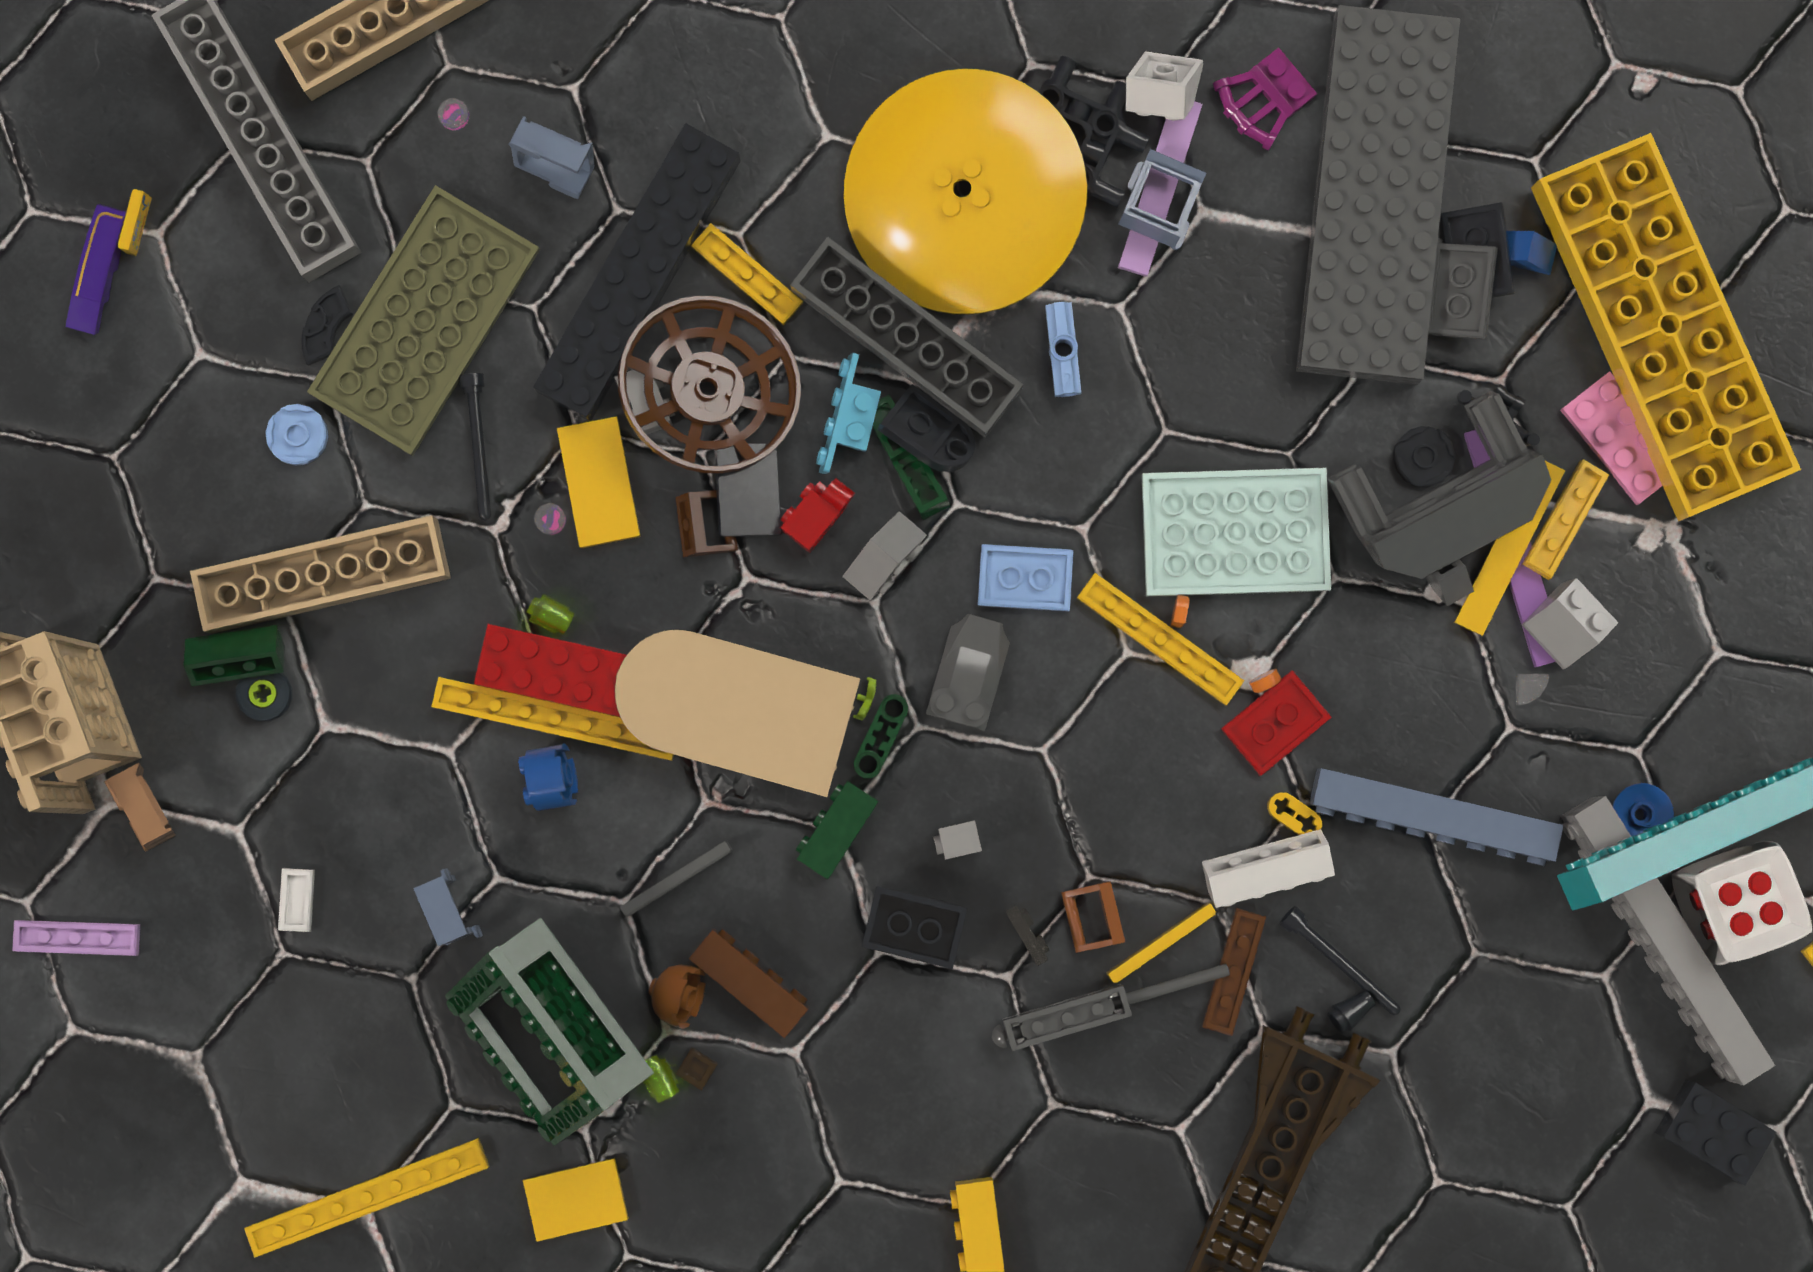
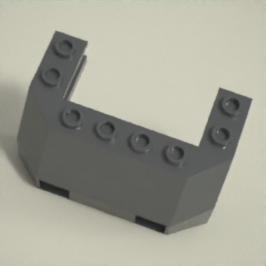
(1457, 514)

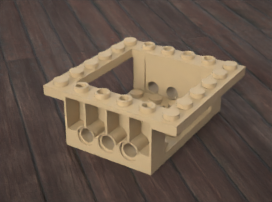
(60, 719)

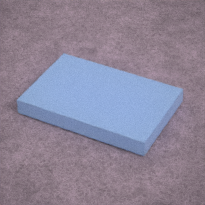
(1025, 577)

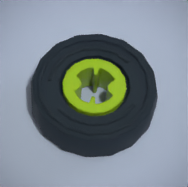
(276, 703)

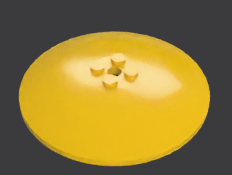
(1022, 201)

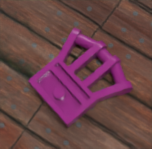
(1281, 86)

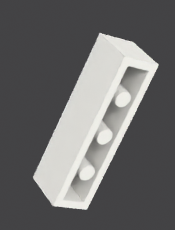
(1268, 868)

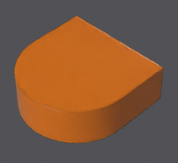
(1180, 611)

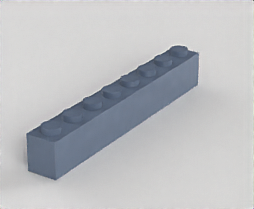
(1435, 815)

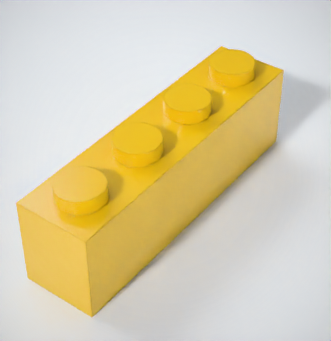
(977, 1226)

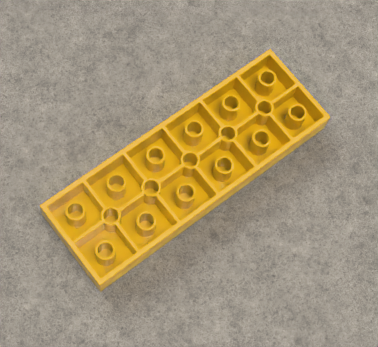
(1665, 327)

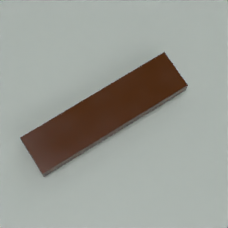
(1239, 956)

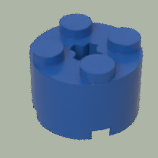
(548, 777)

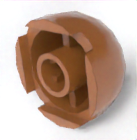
(677, 994)

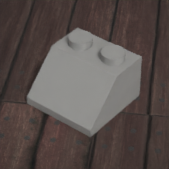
(1569, 623)

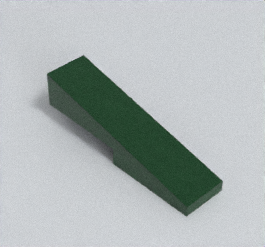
(914, 474)

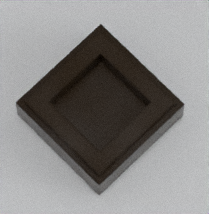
(696, 1068)

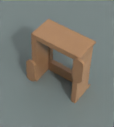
(141, 807)

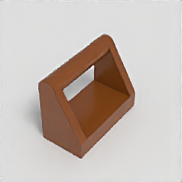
(1110, 912)

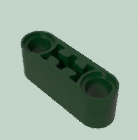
(877, 726)

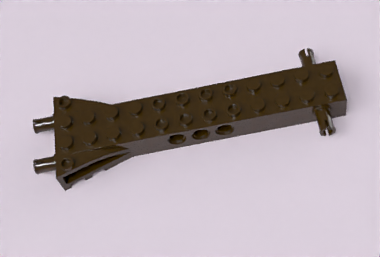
(1297, 1107)

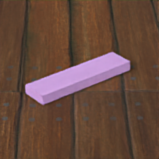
(76, 937)

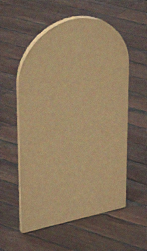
(736, 708)

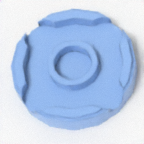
(297, 434)

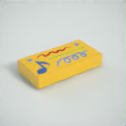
(134, 222)

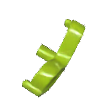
(868, 699)

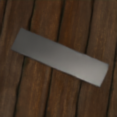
(676, 879)

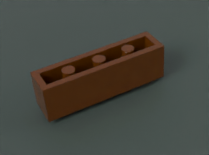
(749, 983)

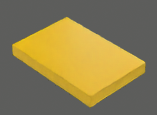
(575, 1199)

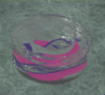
(453, 114)
(550, 519)

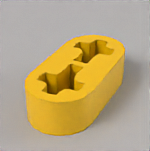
(1298, 808)

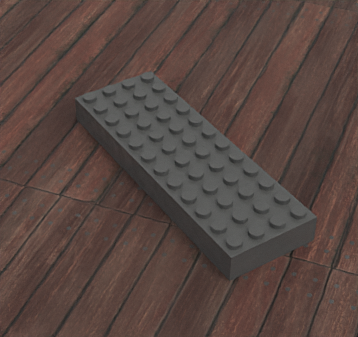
(1378, 195)

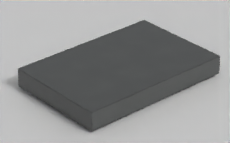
(1462, 291)

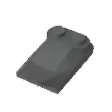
(969, 672)

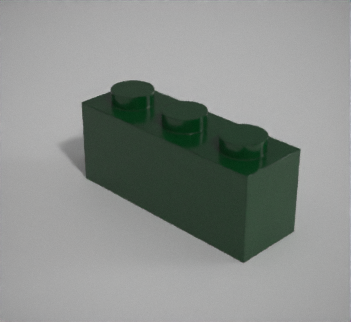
(234, 655)
(836, 829)

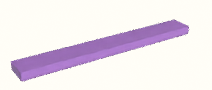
(1525, 584)

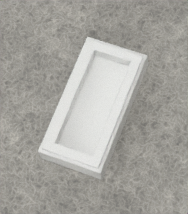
(296, 900)

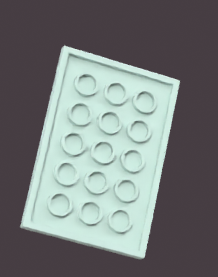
(1236, 532)

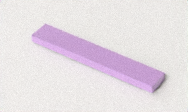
(1159, 191)

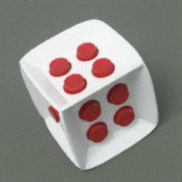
(1742, 902)

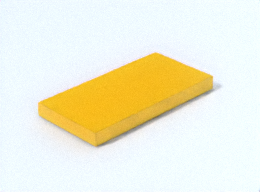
(598, 482)

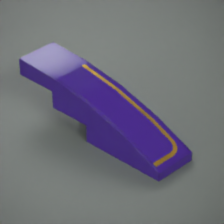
(96, 269)

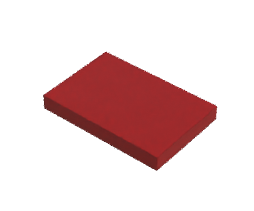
(1276, 723)

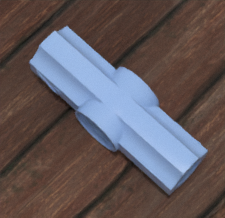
(1061, 330)

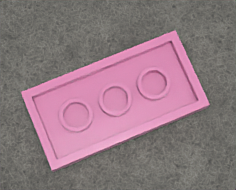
(1611, 433)

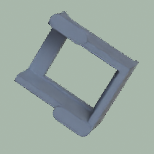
(552, 157)
(1149, 224)
(442, 911)

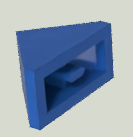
(1531, 251)

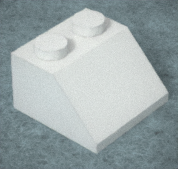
(1163, 85)

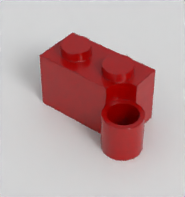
(816, 512)

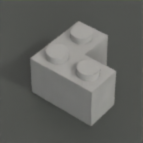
(885, 556)

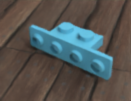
(852, 415)

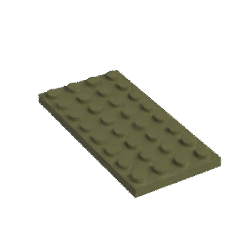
(423, 320)

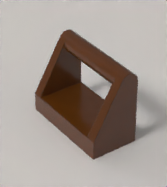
(692, 526)

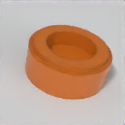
(1265, 681)

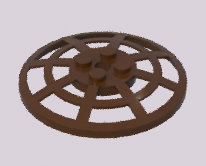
(718, 371)

